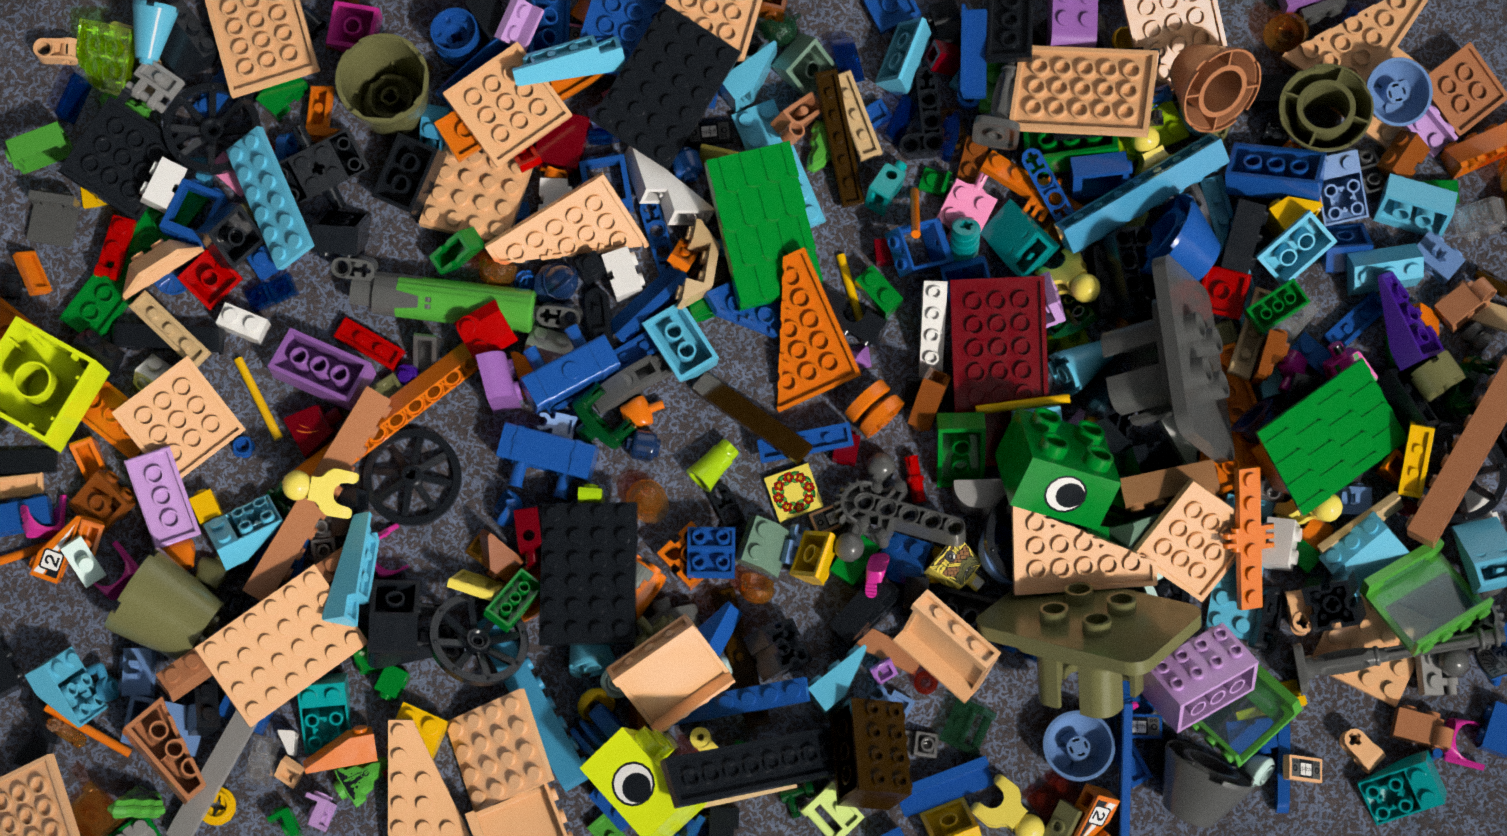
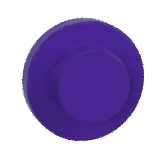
(406, 373)

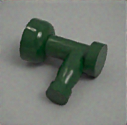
(276, 495)
(789, 796)

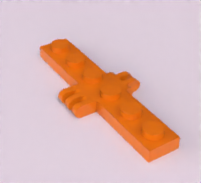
(1020, 182)
(1248, 537)

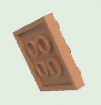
(1465, 89)

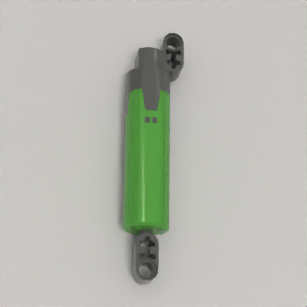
(444, 299)

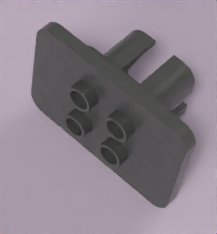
(1175, 364)

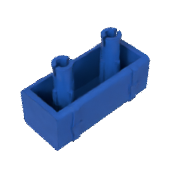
(568, 373)
(546, 452)

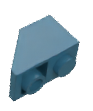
(428, 132)

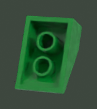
(960, 447)

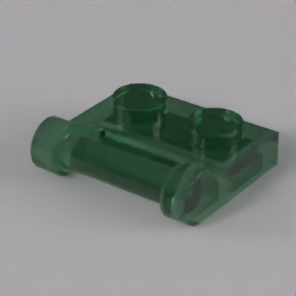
(960, 724)

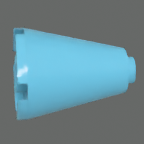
(151, 29)
(1077, 365)
(589, 659)

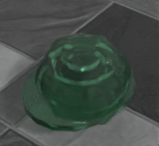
(781, 32)

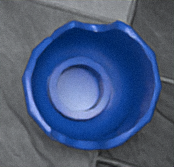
(505, 508)

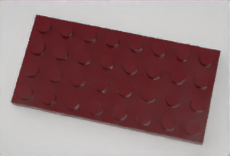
(998, 347)

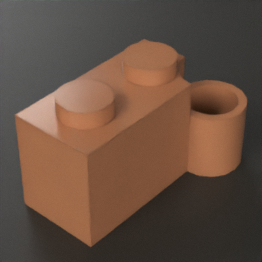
(795, 118)
(1464, 302)
(1421, 728)

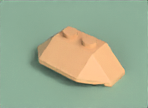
(156, 264)

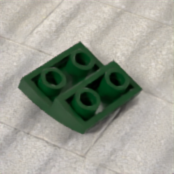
(1077, 316)

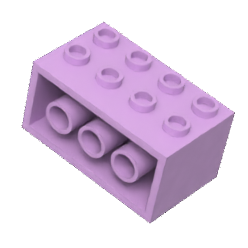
(1201, 677)

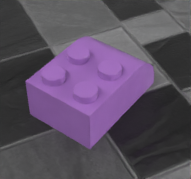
(1072, 23)
(498, 381)

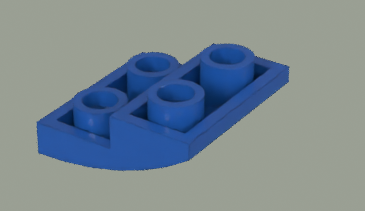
(711, 552)

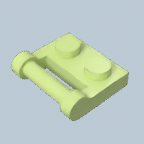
(844, 816)

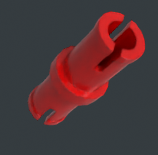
(914, 479)

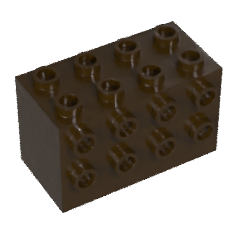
(870, 754)

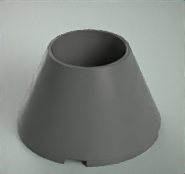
(1201, 785)

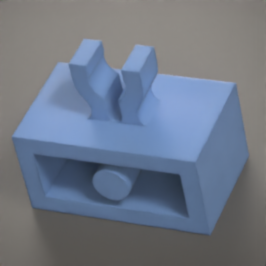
(1439, 258)
(1355, 499)
(137, 672)

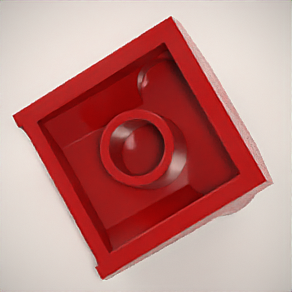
(208, 280)
(485, 330)

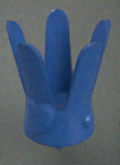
(1164, 94)

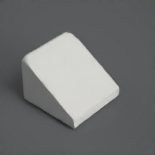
(290, 741)

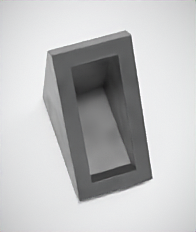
(425, 351)

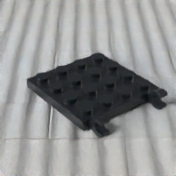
(117, 156)

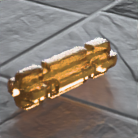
(66, 732)

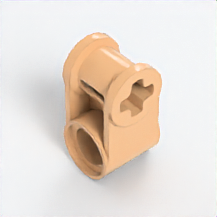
(61, 50)
(1298, 610)
(1363, 751)

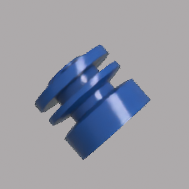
(453, 26)
(598, 733)

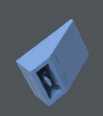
(1343, 188)
(138, 704)

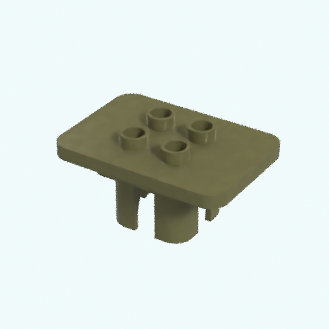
(1091, 631)

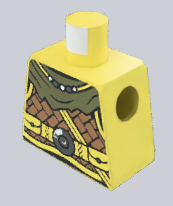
(956, 568)

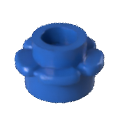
(529, 280)
(237, 447)

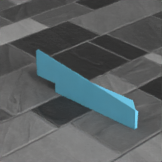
(570, 60)
(353, 574)

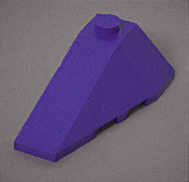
(1408, 336)

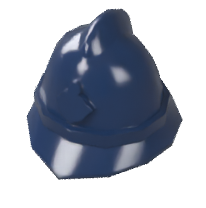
(555, 282)
(1253, 420)

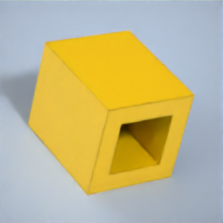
(205, 506)

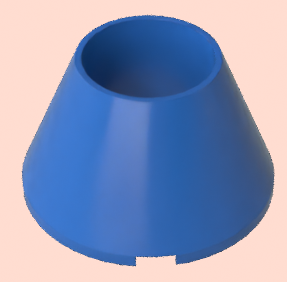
(1184, 236)

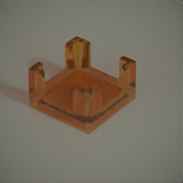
(92, 813)

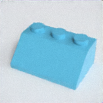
(904, 56)
(1415, 206)
(1296, 248)
(1365, 266)
(681, 343)
(1365, 550)

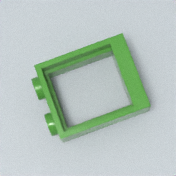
(38, 148)

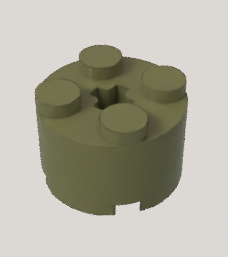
(1436, 376)

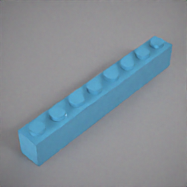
(1142, 193)
(558, 747)

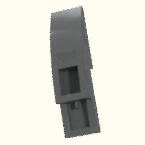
(631, 381)

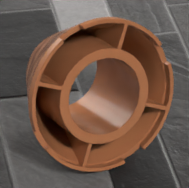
(1214, 84)

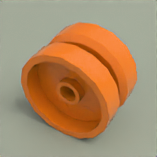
(874, 408)

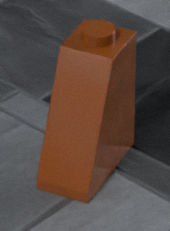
(928, 399)

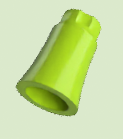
(712, 465)

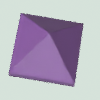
(862, 356)
(886, 667)

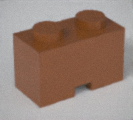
(1403, 155)

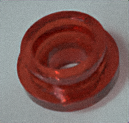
(925, 690)

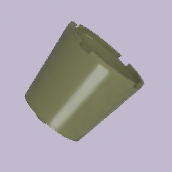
(383, 70)
(165, 608)

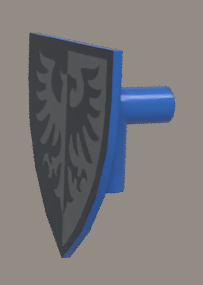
(1493, 663)

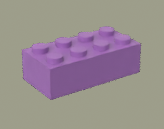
(321, 369)

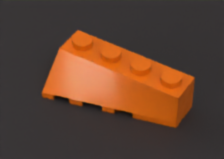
(1475, 150)

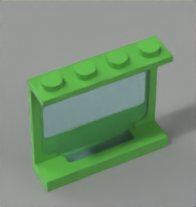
(1423, 598)
(1250, 720)

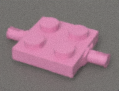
(966, 201)

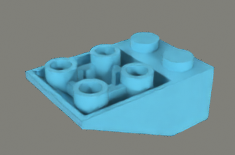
(748, 77)
(243, 530)
(1483, 553)
(67, 687)
(833, 687)

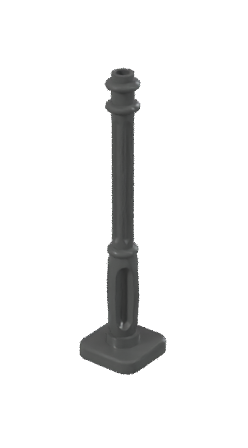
(997, 129)
(1361, 658)

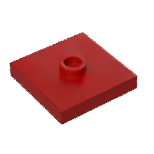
(1227, 291)

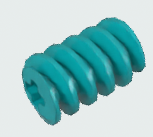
(965, 239)

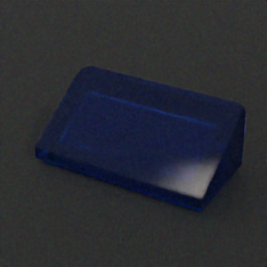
(73, 99)
(900, 120)

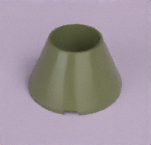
(1332, 87)

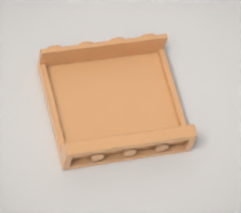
(947, 646)
(671, 674)
(523, 815)

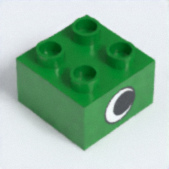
(1057, 467)

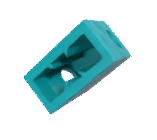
(885, 187)

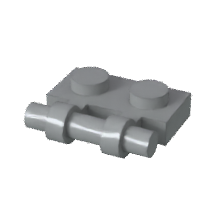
(158, 78)
(1430, 677)

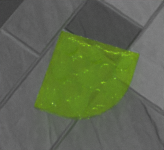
(105, 54)

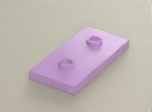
(162, 497)

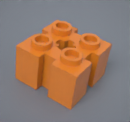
(675, 556)

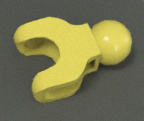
(1149, 151)
(1073, 278)
(320, 489)
(1326, 512)
(1010, 813)

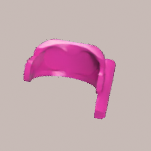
(35, 530)
(382, 572)
(875, 572)
(113, 591)
(1453, 754)

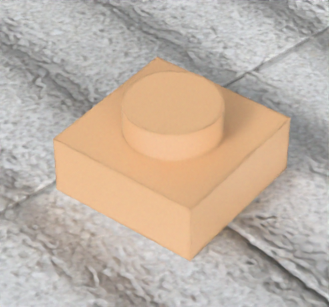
(289, 772)

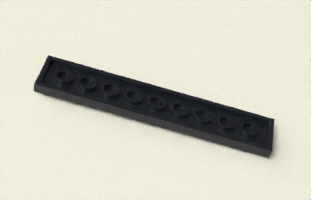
(748, 767)

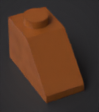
(498, 557)

